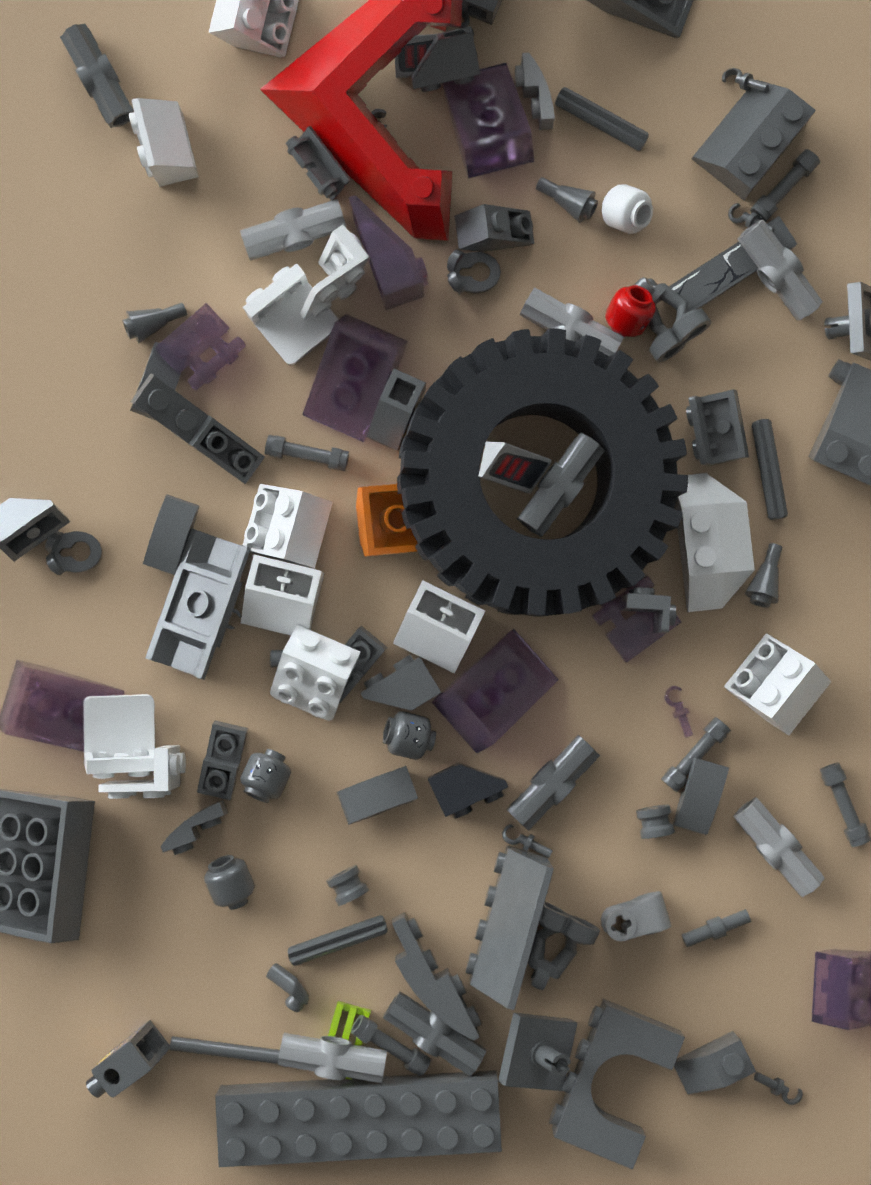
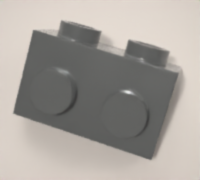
(717, 428)
(646, 601)

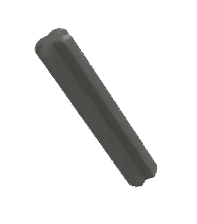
(601, 118)
(769, 469)
(337, 940)

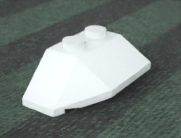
(713, 543)

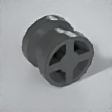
(655, 821)
(347, 885)

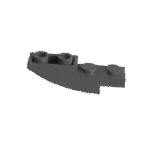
(197, 428)
(438, 991)

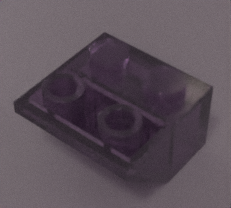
(842, 988)

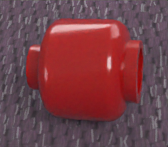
(630, 311)

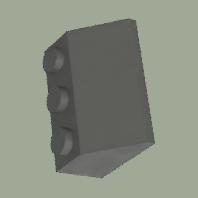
(753, 137)

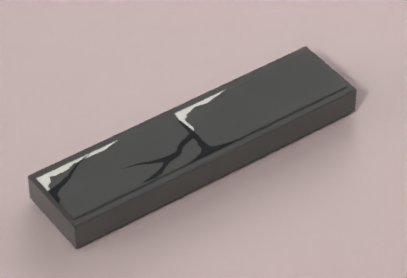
(724, 270)

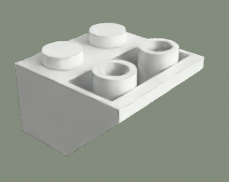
(255, 24)
(164, 140)
(287, 525)
(280, 595)
(438, 626)
(778, 683)

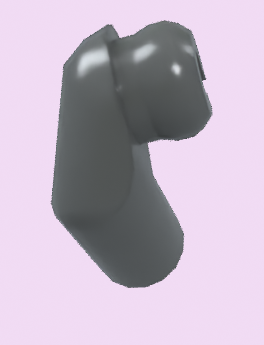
(291, 985)

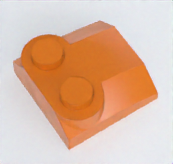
(381, 521)

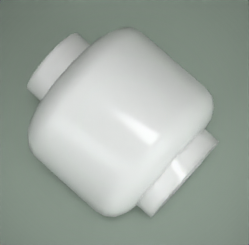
(627, 209)

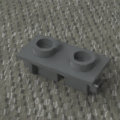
(321, 164)

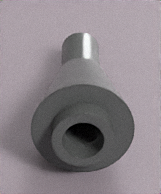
(576, 201)
(146, 322)
(765, 584)

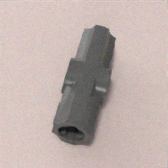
(97, 75)
(560, 484)
(553, 782)
(433, 1034)

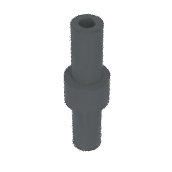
(716, 928)

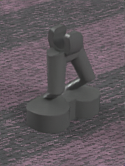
(685, 327)
(576, 932)

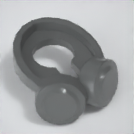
(460, 260)
(60, 541)

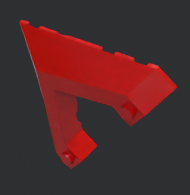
(323, 93)

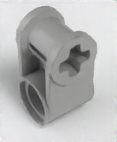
(642, 914)

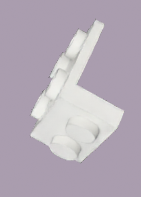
(344, 263)
(278, 315)
(313, 672)
(119, 735)
(167, 770)

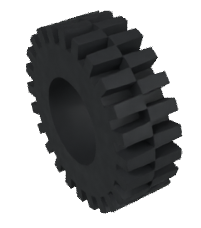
(593, 398)

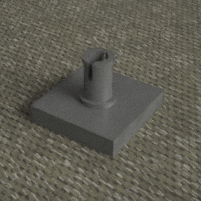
(857, 323)
(537, 1052)

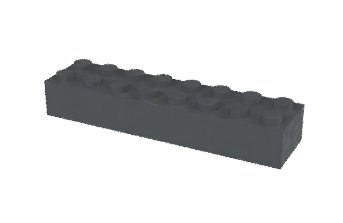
(358, 1119)

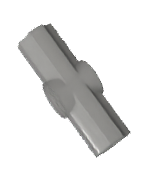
(292, 229)
(780, 270)
(577, 322)
(779, 847)
(332, 1057)

